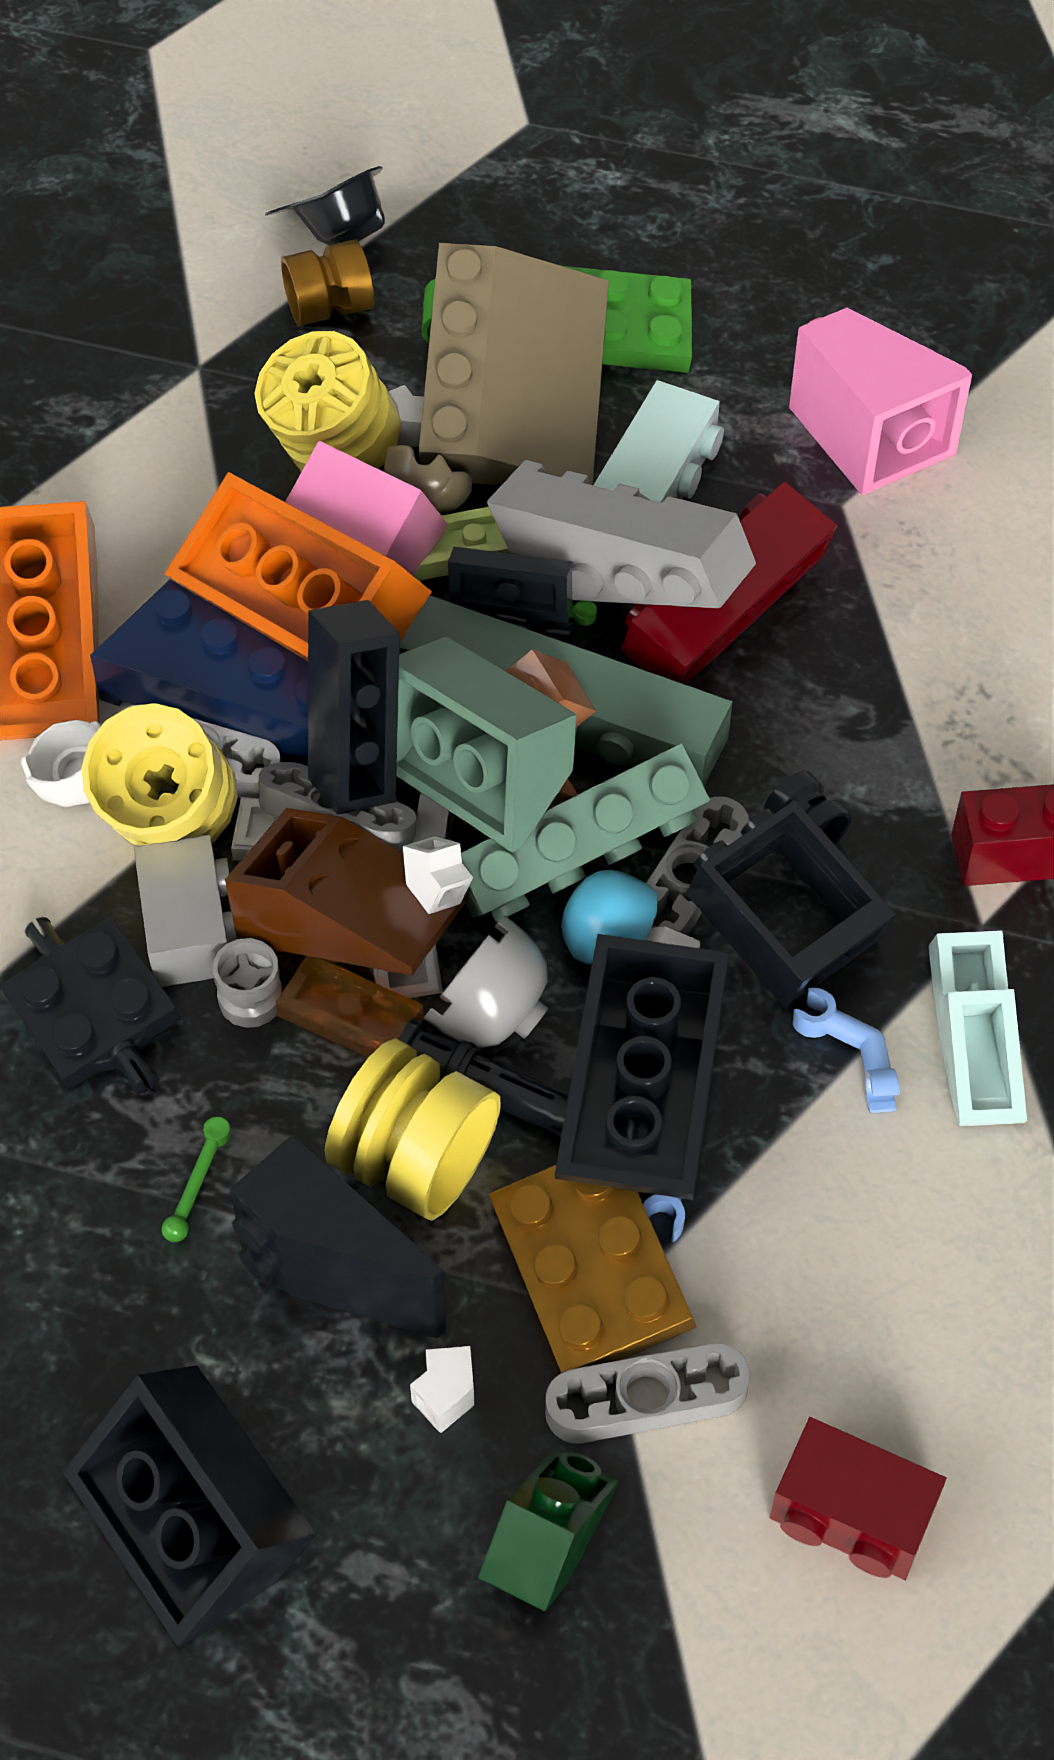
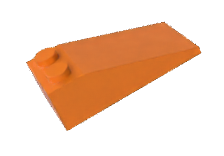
(277, 563)
(47, 617)

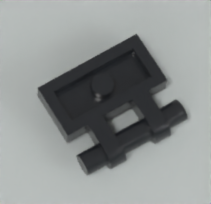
(514, 589)

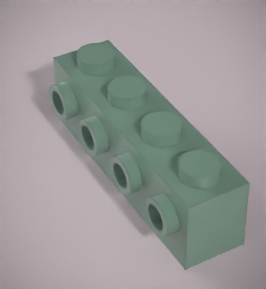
(584, 828)

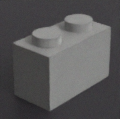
(183, 908)

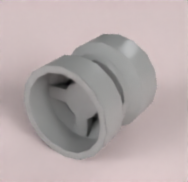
(247, 982)

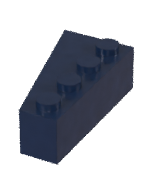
(209, 667)

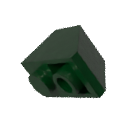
(547, 1527)

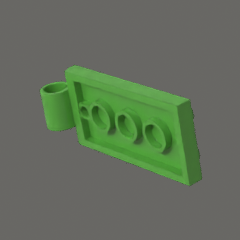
(644, 324)

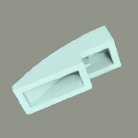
(978, 1028)

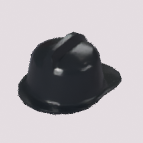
(343, 212)

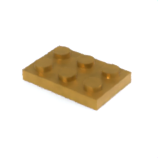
(591, 1268)

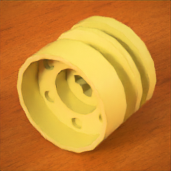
(329, 394)
(150, 749)
(412, 1128)

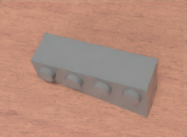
(623, 541)

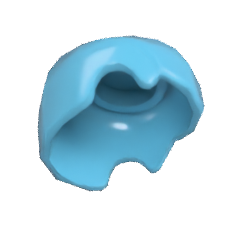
(607, 905)

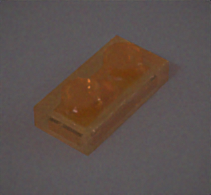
(345, 1006)

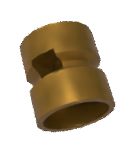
(327, 282)

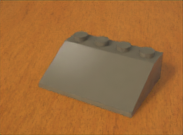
(512, 364)

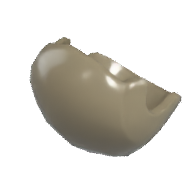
(440, 485)

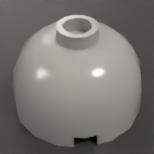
(495, 990)

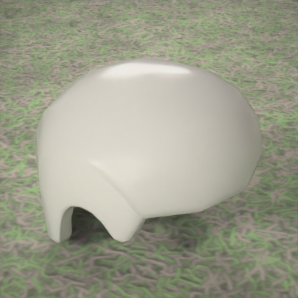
(56, 762)

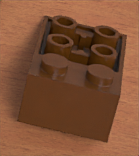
(332, 895)

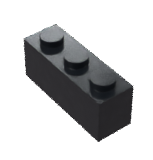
(352, 706)

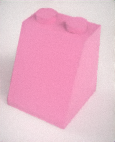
(876, 398)
(368, 506)

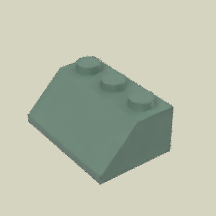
(480, 740)

